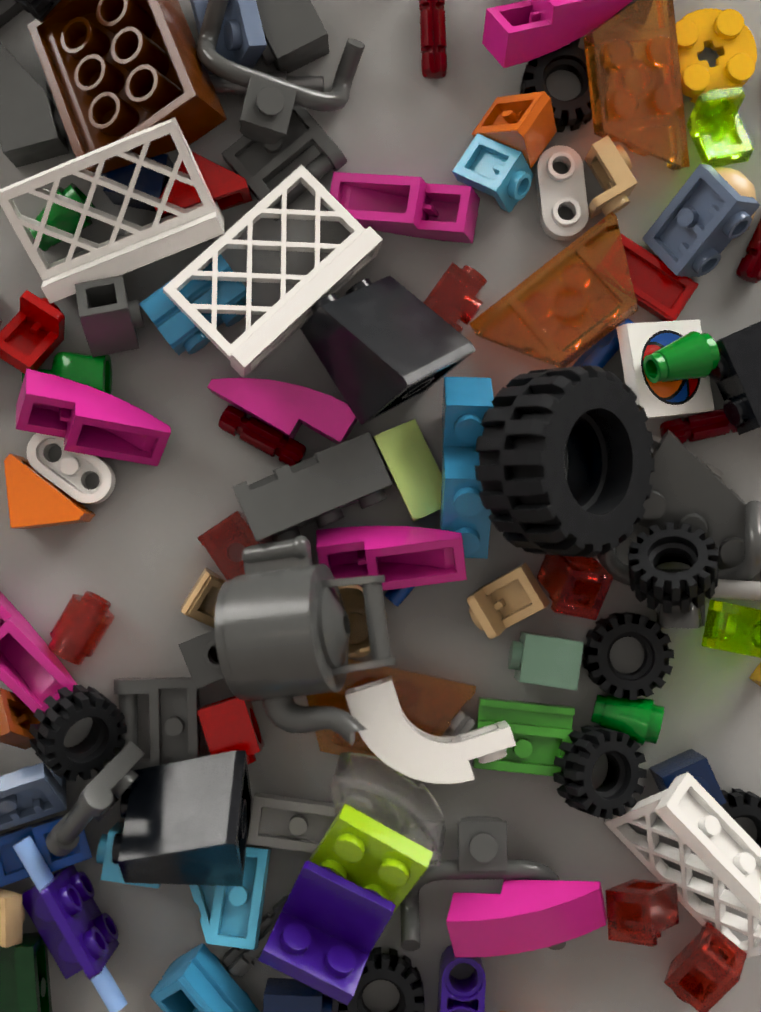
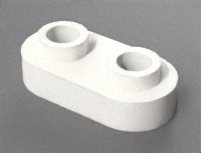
(560, 191)
(71, 469)

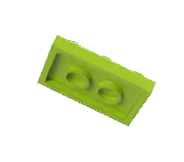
(371, 855)

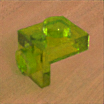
(718, 128)
(733, 628)

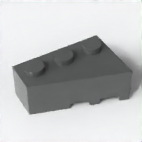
(314, 490)

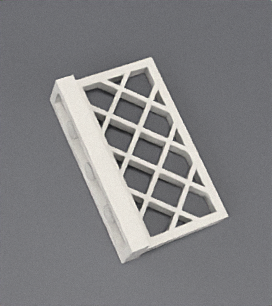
(123, 252)
(294, 306)
(720, 849)

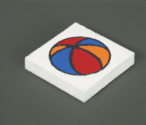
(666, 397)

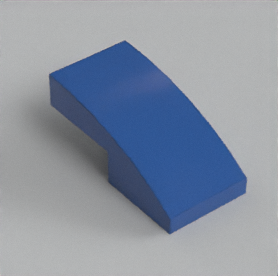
(11, 866)

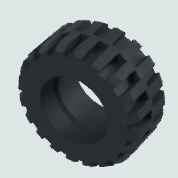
(525, 461)

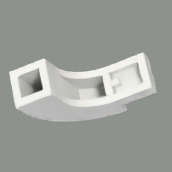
(415, 752)

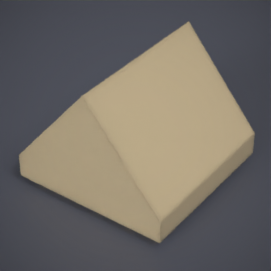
(202, 598)

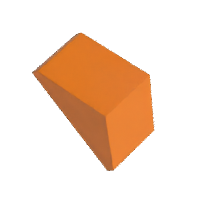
(521, 123)
(37, 501)

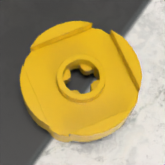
(725, 35)

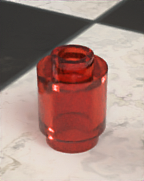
(81, 627)

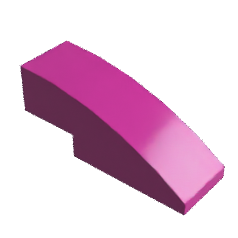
(538, 27)
(408, 205)
(287, 406)
(89, 419)
(401, 553)
(27, 662)
(524, 916)

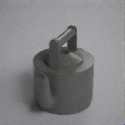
(289, 635)

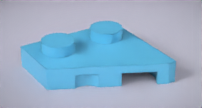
(234, 913)

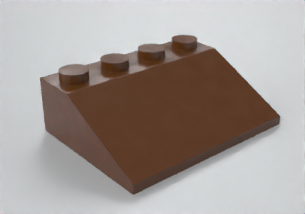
(122, 71)

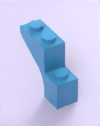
(461, 507)

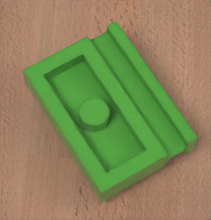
(536, 731)

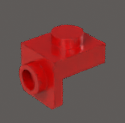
(32, 333)

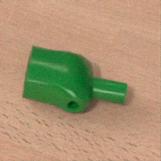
(82, 369)

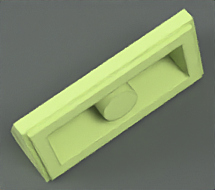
(411, 468)

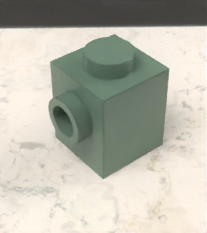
(546, 660)

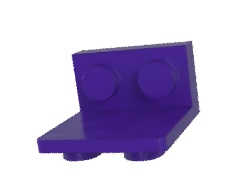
(72, 923)
(326, 932)

